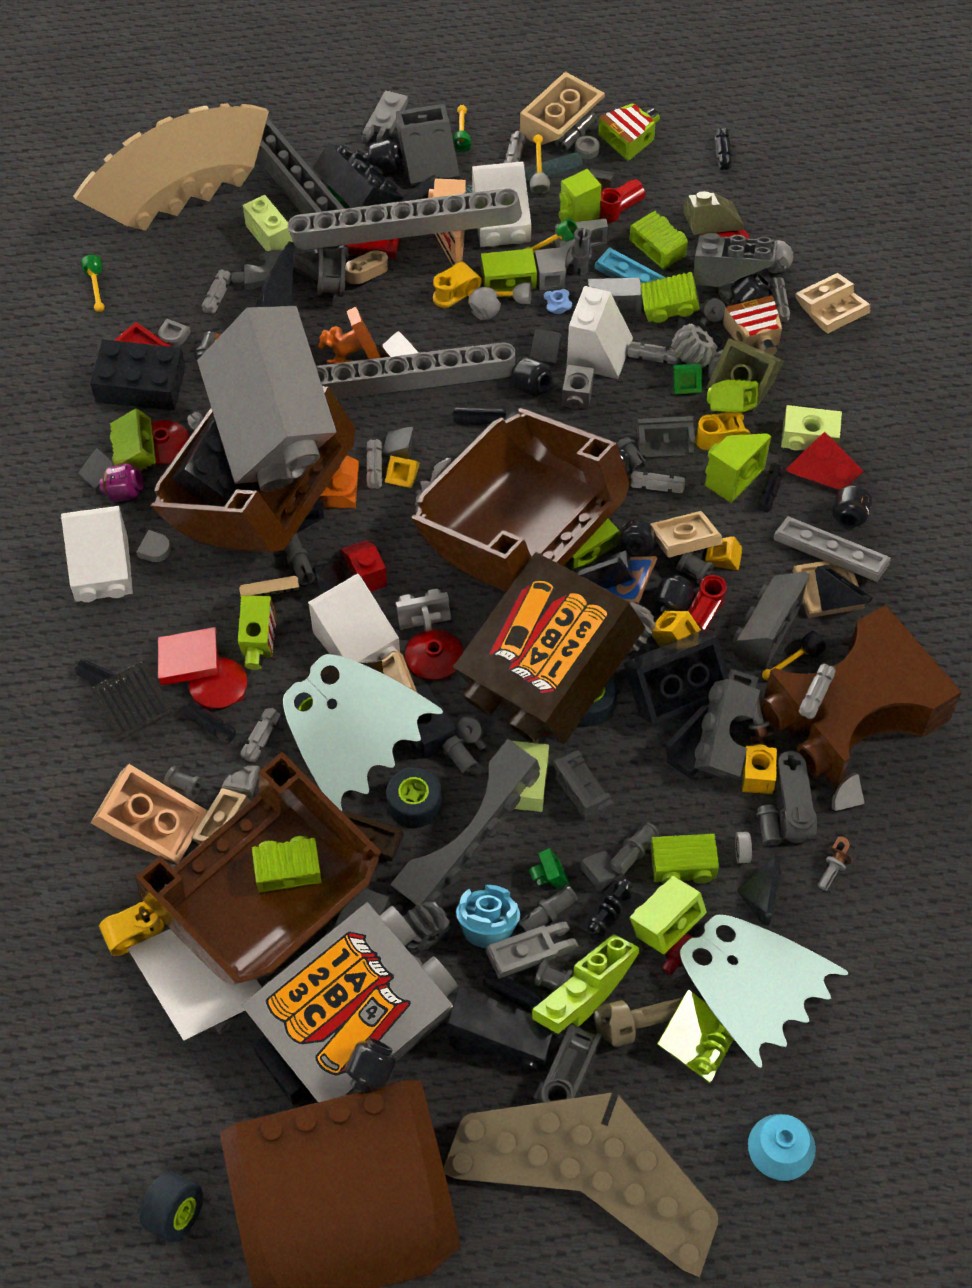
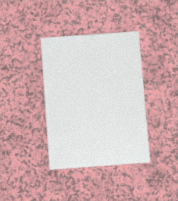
(186, 986)

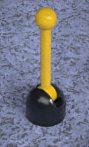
(811, 645)

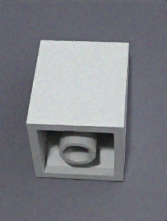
(500, 177)
(598, 334)
(97, 554)
(352, 623)

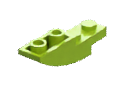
(589, 987)

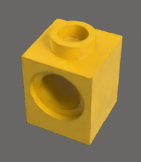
(673, 626)
(759, 780)

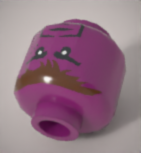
(121, 482)

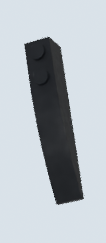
(278, 284)

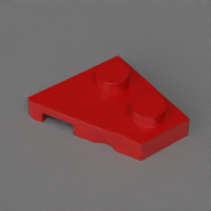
(826, 464)

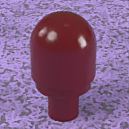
(673, 956)

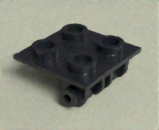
(613, 914)

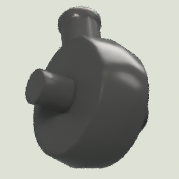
(712, 311)
(471, 730)

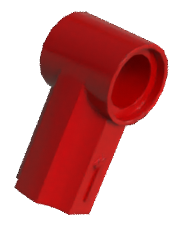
(617, 200)
(705, 605)

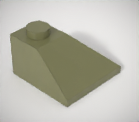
(711, 214)
(747, 363)

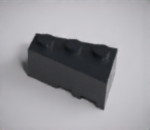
(498, 1033)

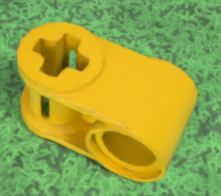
(454, 284)
(716, 427)
(129, 928)

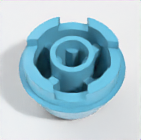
(487, 915)
(781, 1147)

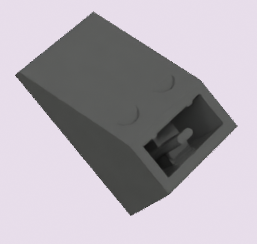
(427, 143)
(731, 258)

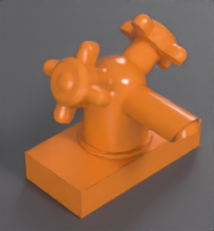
(350, 342)

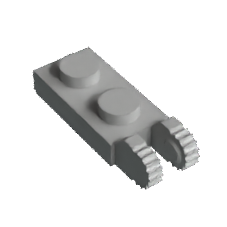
(384, 116)
(529, 949)

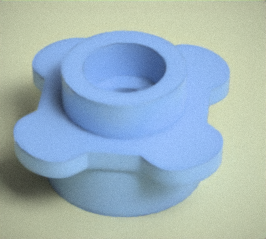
(557, 301)

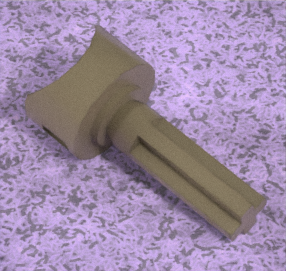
(623, 1023)

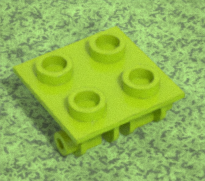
(696, 1037)

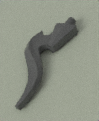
(255, 276)

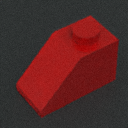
(365, 560)

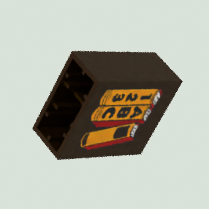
(548, 650)

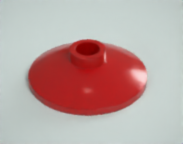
(173, 440)
(430, 664)

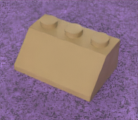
(558, 108)

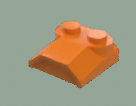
(342, 488)

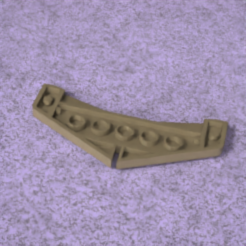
(613, 1164)

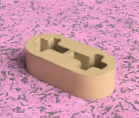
(366, 267)

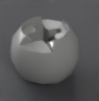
(783, 258)
(484, 303)

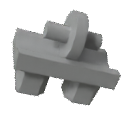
(423, 610)

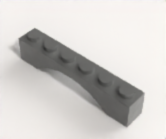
(428, 876)

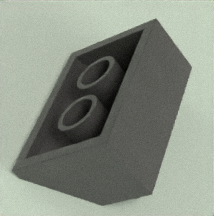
(770, 618)

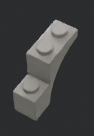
(553, 262)

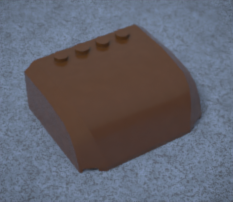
(521, 492)
(251, 516)
(214, 892)
(342, 1192)

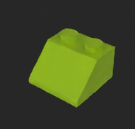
(736, 463)

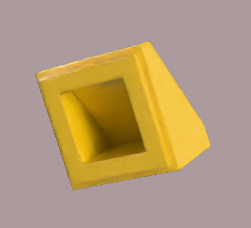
(401, 471)
(726, 554)

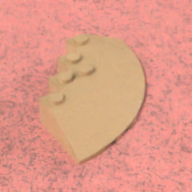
(176, 162)

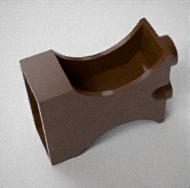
(876, 689)

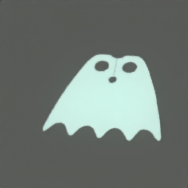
(361, 729)
(763, 986)

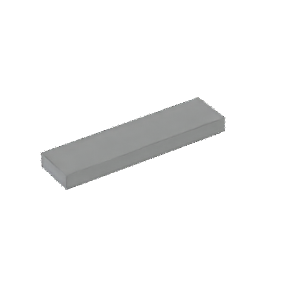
(832, 548)

